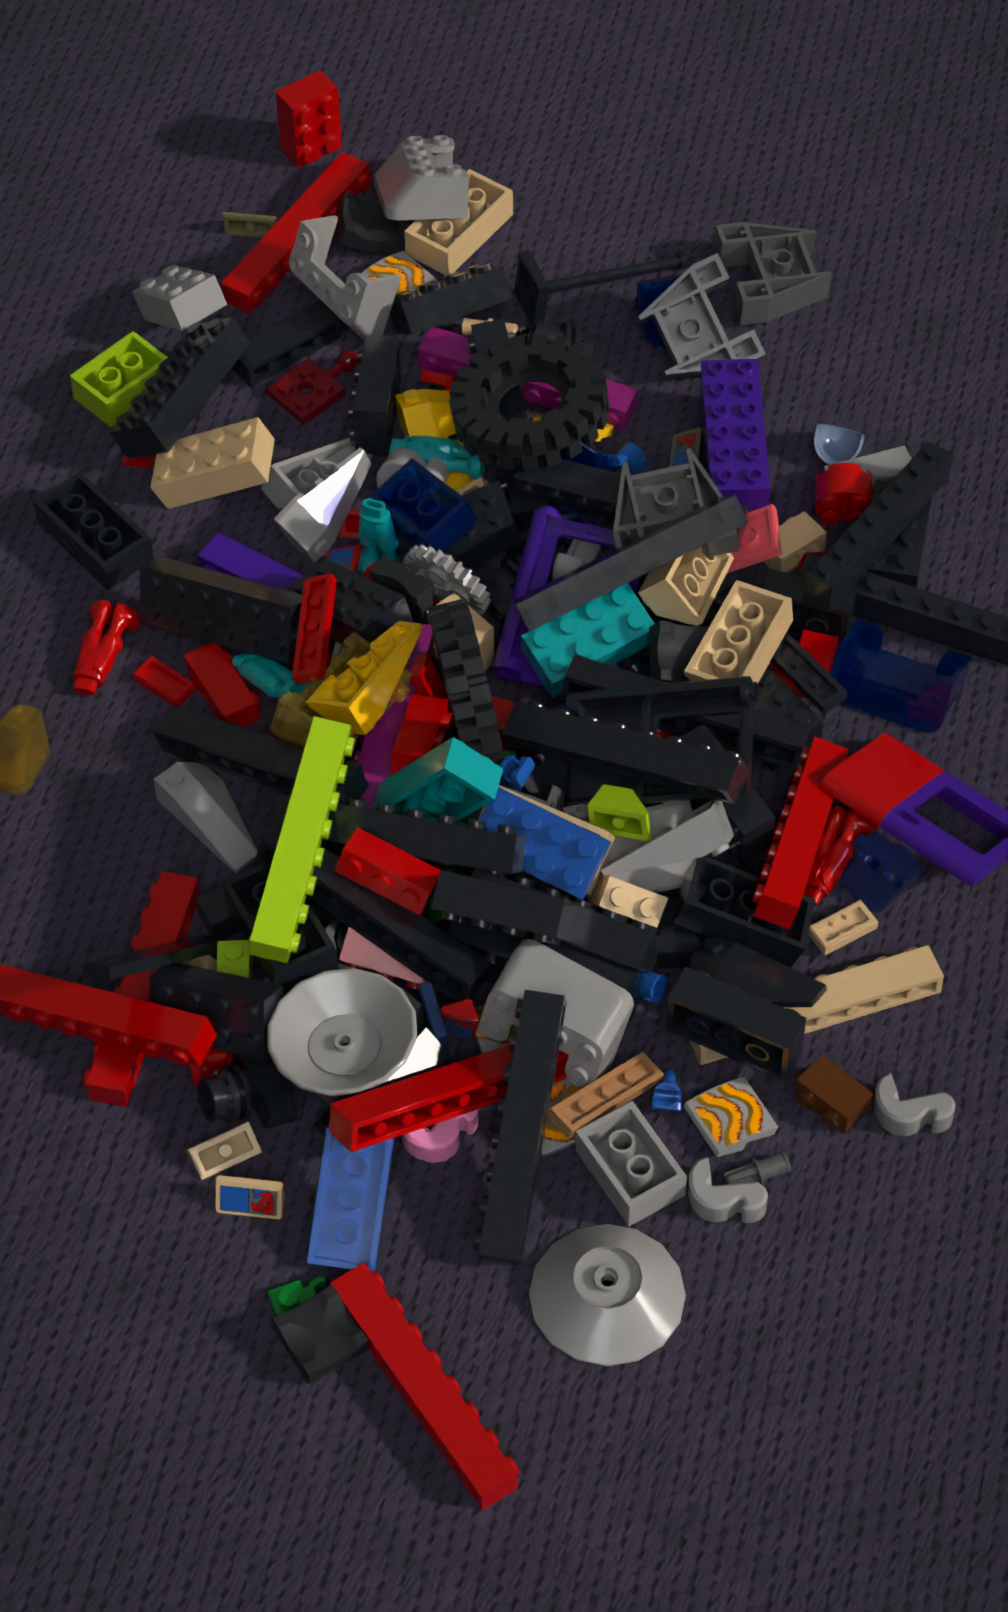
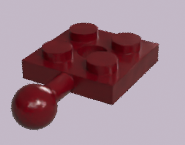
(311, 376)

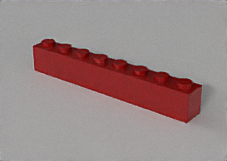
(269, 258)
(798, 836)
(164, 921)
(105, 1016)
(424, 1099)
(426, 1388)

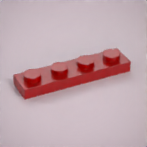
(314, 628)

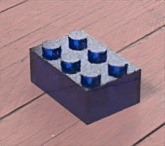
(425, 507)

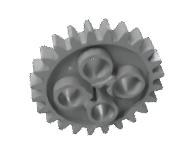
(447, 577)

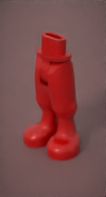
(99, 651)
(834, 856)

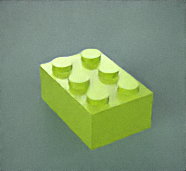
(116, 377)

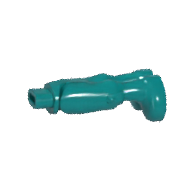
(446, 451)
(376, 534)
(267, 675)

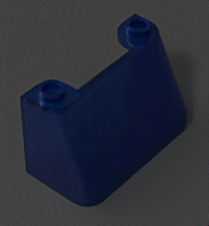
(894, 684)

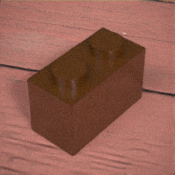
(833, 1094)

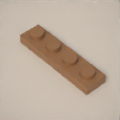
(605, 1094)

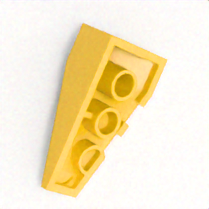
(425, 413)
(366, 687)

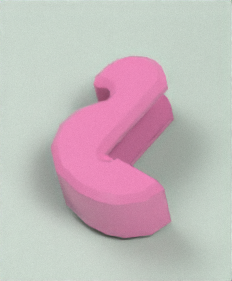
(440, 1141)

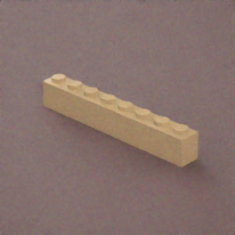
(864, 991)

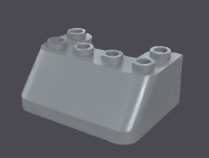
(423, 181)
(359, 301)
(594, 1010)

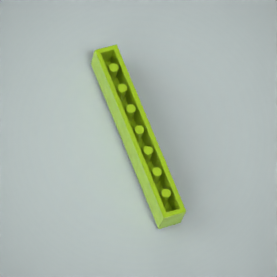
(300, 840)

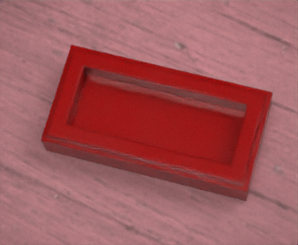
(164, 681)

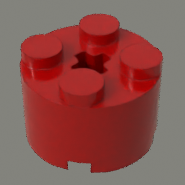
(842, 493)

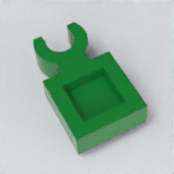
(293, 1295)

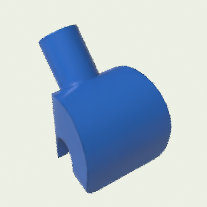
(632, 455)
(516, 772)
(653, 987)
(667, 1094)

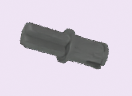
(759, 1170)

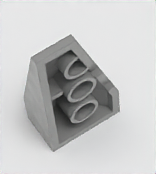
(300, 472)
(315, 519)
(207, 810)
(696, 835)

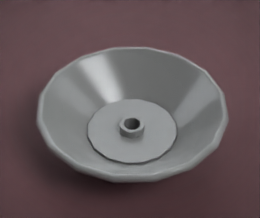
(338, 1010)
(602, 1321)

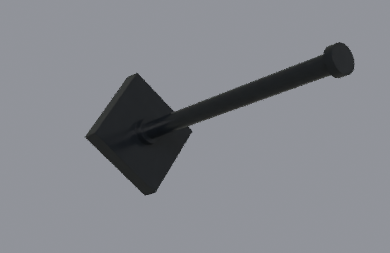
(533, 289)

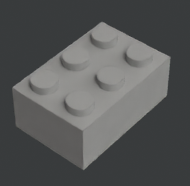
(179, 297)
(630, 1163)

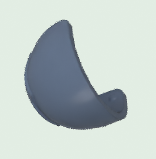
(837, 443)

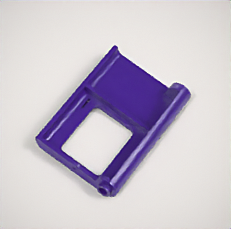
(533, 573)

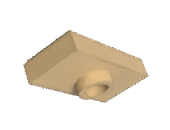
(842, 927)

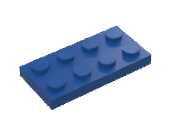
(554, 846)
(350, 1204)

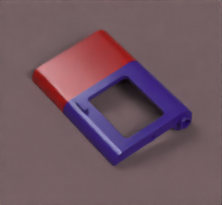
(892, 780)

